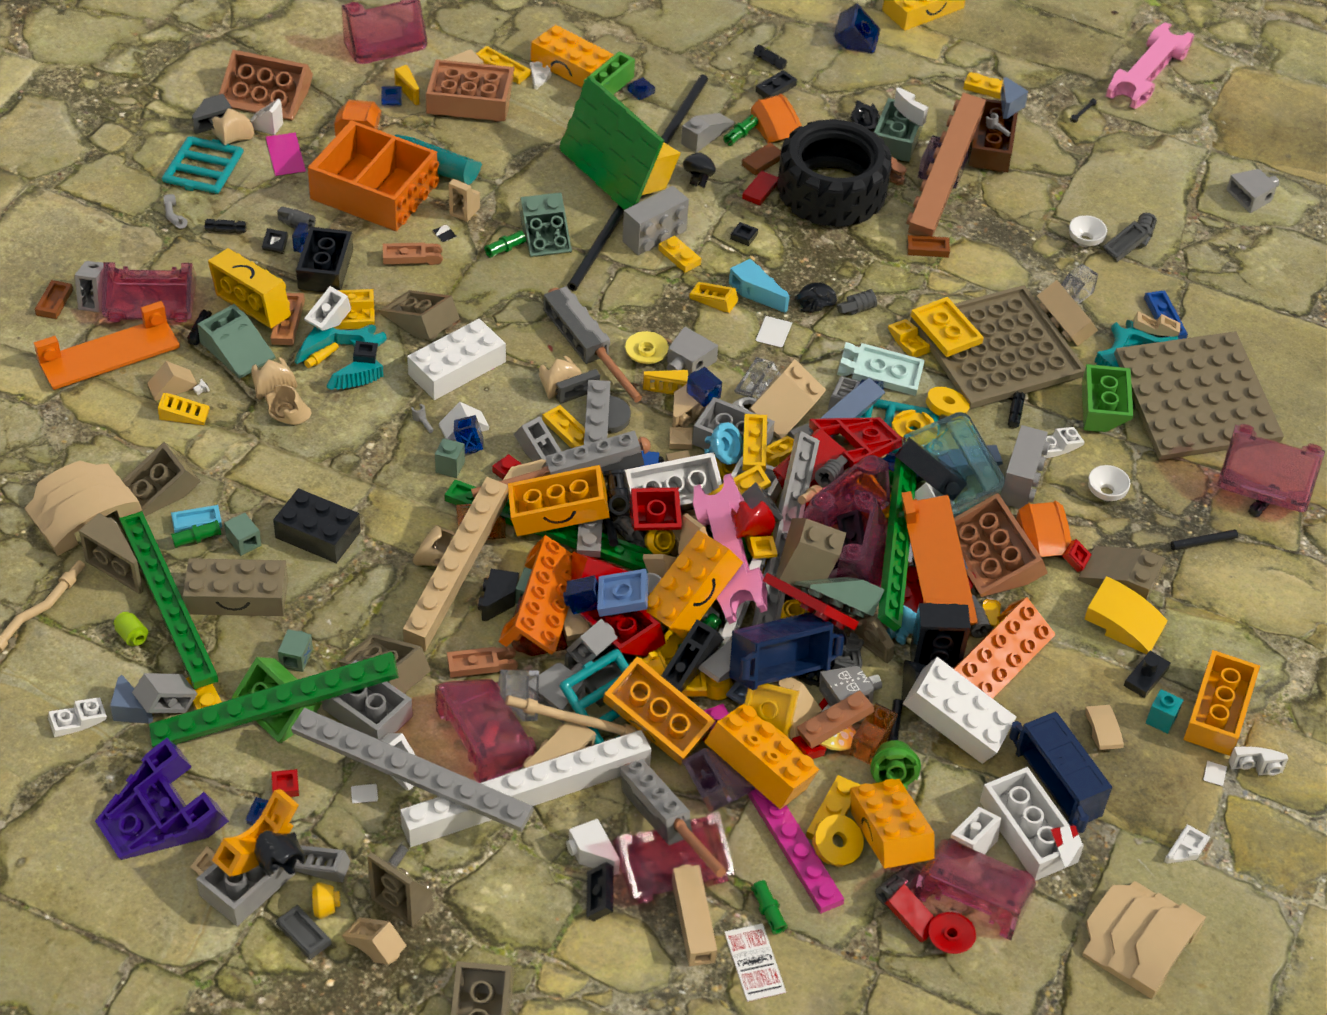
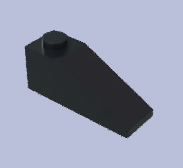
(931, 469)
(696, 648)

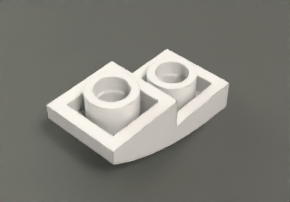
(909, 108)
(1063, 441)
(83, 716)
(1264, 760)

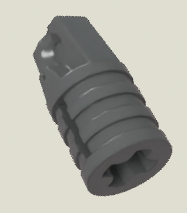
(293, 217)
(1148, 222)
(858, 302)
(830, 471)
(624, 528)
(983, 626)
(907, 876)

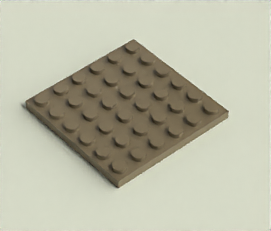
(1017, 353)
(1196, 393)

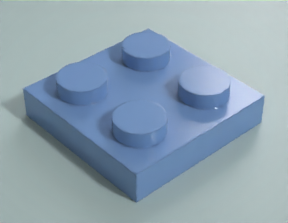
(622, 592)

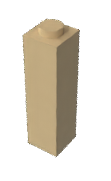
(694, 915)

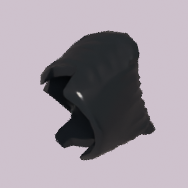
(277, 851)

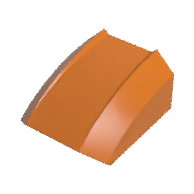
(359, 111)
(775, 118)
(1045, 527)

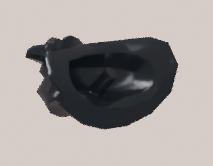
(865, 115)
(816, 297)

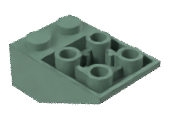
(545, 224)
(234, 341)
(851, 594)

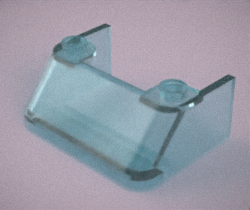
(969, 454)

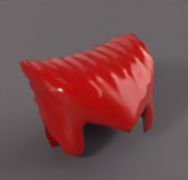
(753, 521)

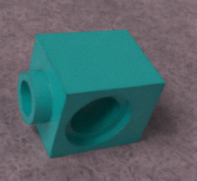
(1164, 711)

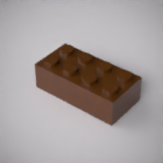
(990, 146)

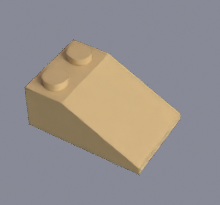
(788, 398)

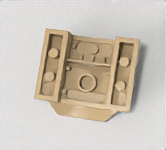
(74, 497)
(1139, 935)

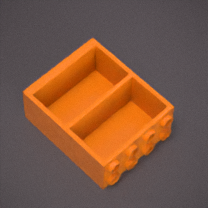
(373, 175)

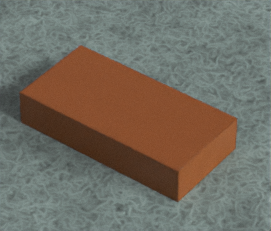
(762, 159)
(928, 246)
(54, 299)

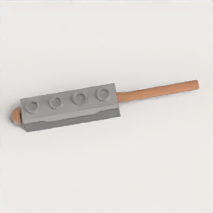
(583, 333)
(610, 453)
(663, 809)

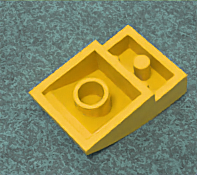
(1126, 616)

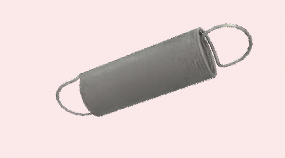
(399, 855)

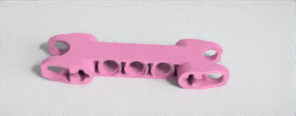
(1138, 81)
(716, 512)

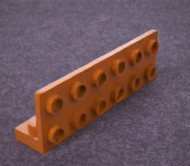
(107, 352)
(937, 552)
(542, 605)
(1006, 648)

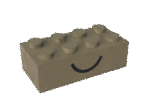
(235, 587)

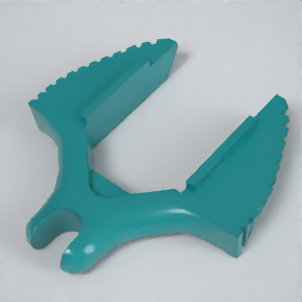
(1126, 338)
(354, 373)

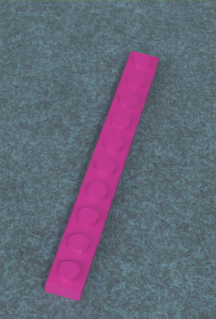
(793, 844)

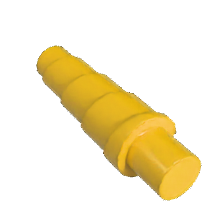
(319, 356)

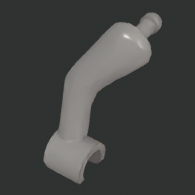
(178, 221)

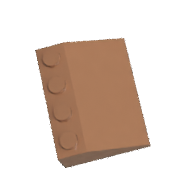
(258, 80)
(469, 90)
(996, 548)

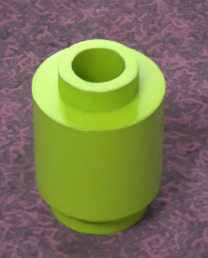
(130, 629)

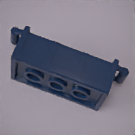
(783, 649)
(1063, 768)

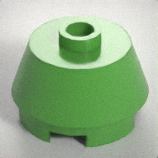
(895, 761)

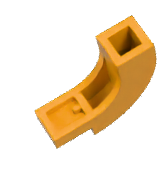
(237, 852)

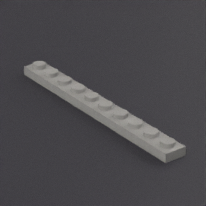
(595, 429)
(795, 484)
(413, 769)

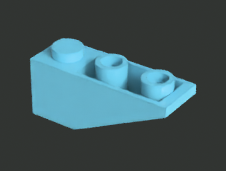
(758, 286)

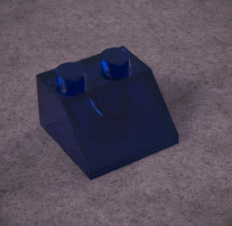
(857, 30)

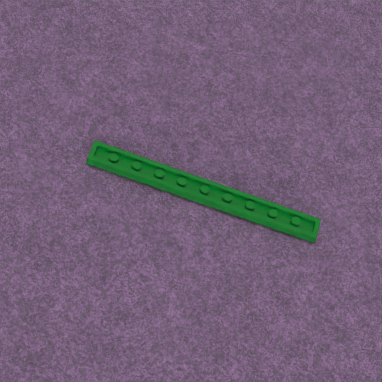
(896, 550)
(623, 554)
(169, 601)
(275, 700)

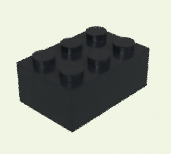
(324, 259)
(317, 525)
(940, 633)

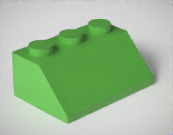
(1106, 397)
(266, 674)

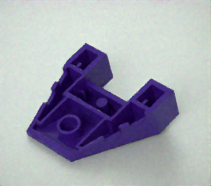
(151, 812)

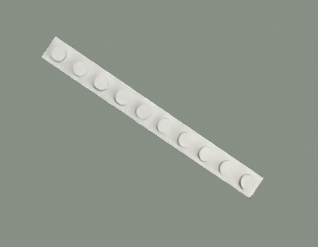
(530, 785)

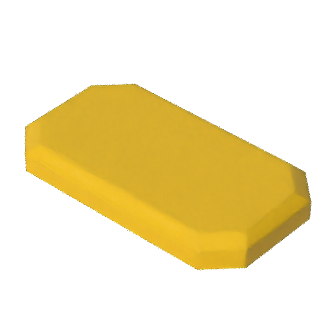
(992, 610)

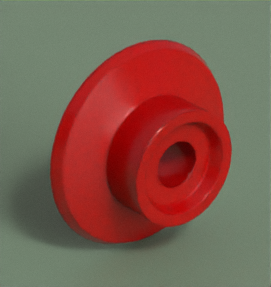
(952, 924)

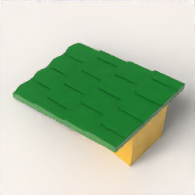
(616, 147)

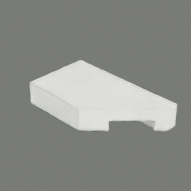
(539, 74)
(1188, 846)

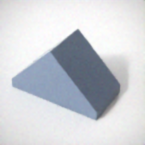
(1012, 97)
(126, 706)

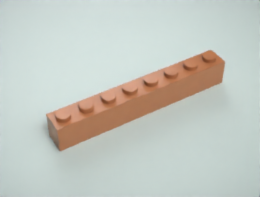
(946, 166)

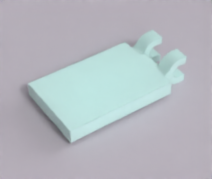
(895, 369)

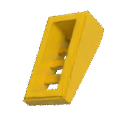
(404, 78)
(722, 297)
(671, 380)
(170, 403)

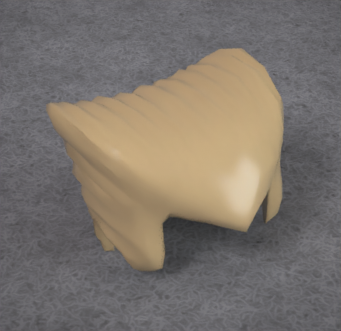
(232, 127)
(558, 372)
(271, 375)
(287, 406)
(433, 547)

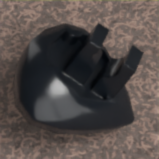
(700, 167)

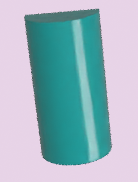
(450, 163)

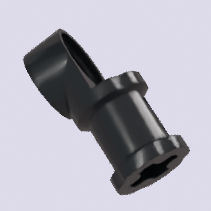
(616, 492)

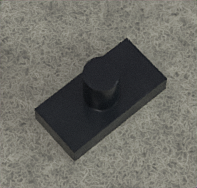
(1147, 674)

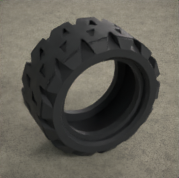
(831, 199)

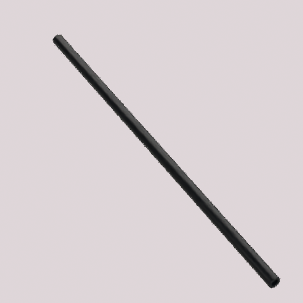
(618, 213)

